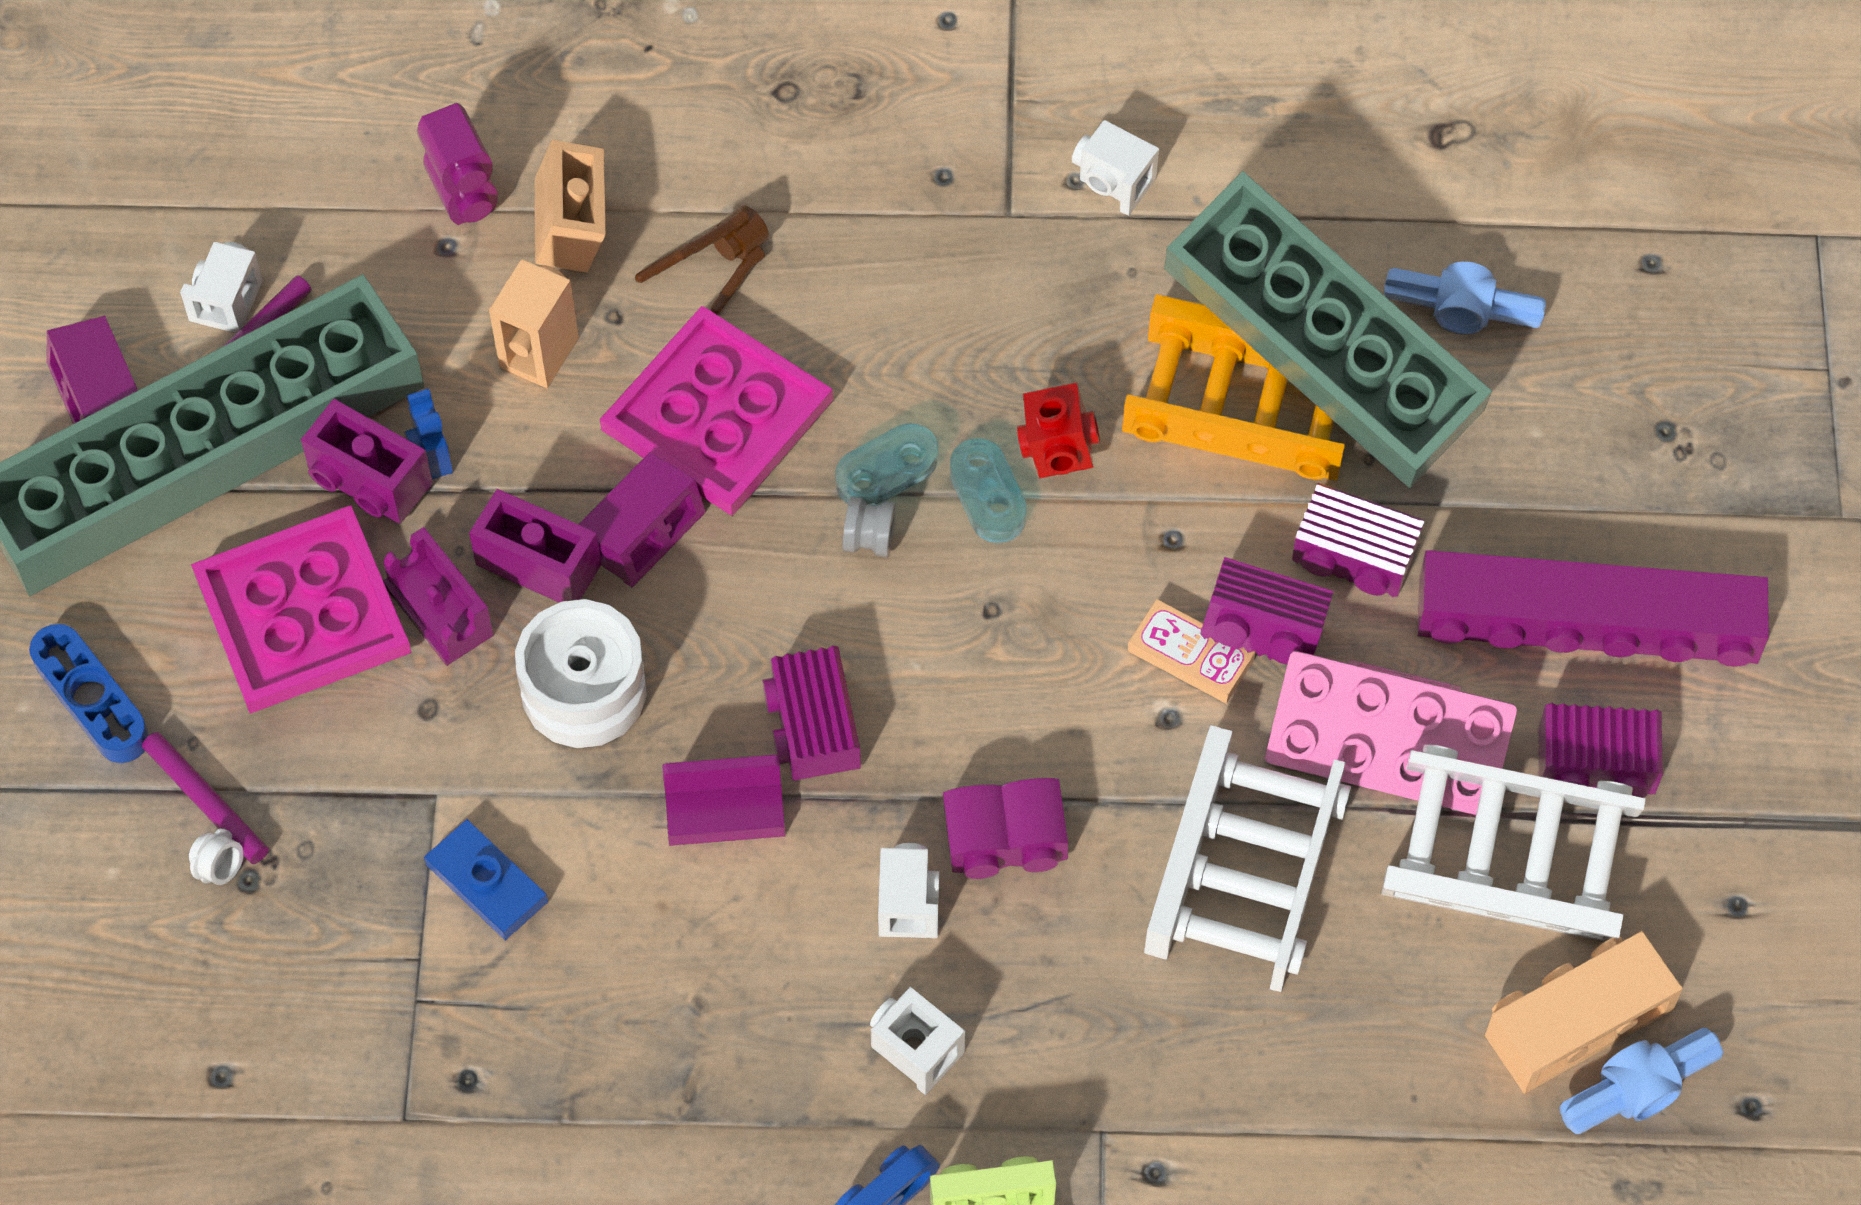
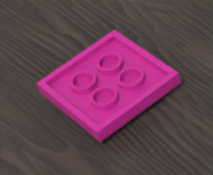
(717, 408)
(301, 609)

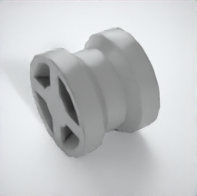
(869, 526)

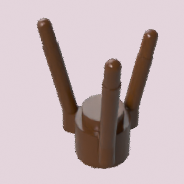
(733, 238)

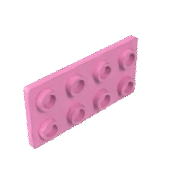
(1375, 720)

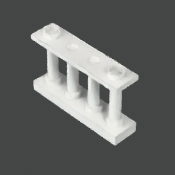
(1191, 870)
(1473, 888)

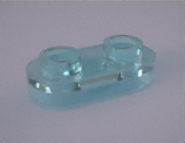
(883, 465)
(986, 486)

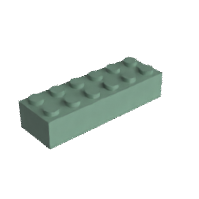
(1326, 329)

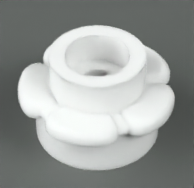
(215, 857)

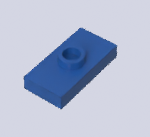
(486, 879)

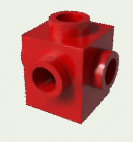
(1058, 442)

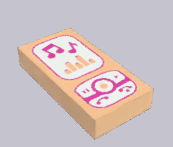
(1176, 646)

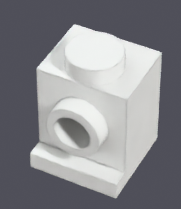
(1117, 164)
(223, 287)
(907, 893)
(917, 1018)

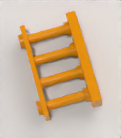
(1194, 327)

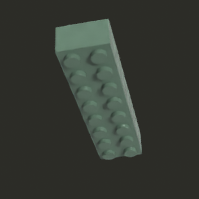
(198, 432)

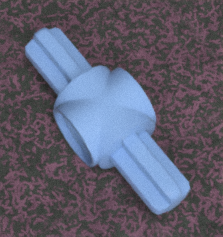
(1464, 297)
(1641, 1080)

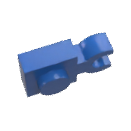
(428, 433)

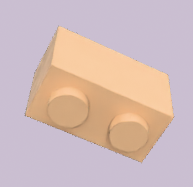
(569, 206)
(534, 322)

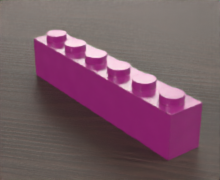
(1593, 607)

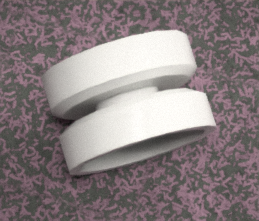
(581, 673)

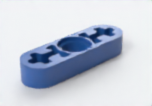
(89, 669)

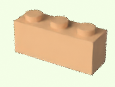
(1581, 1010)

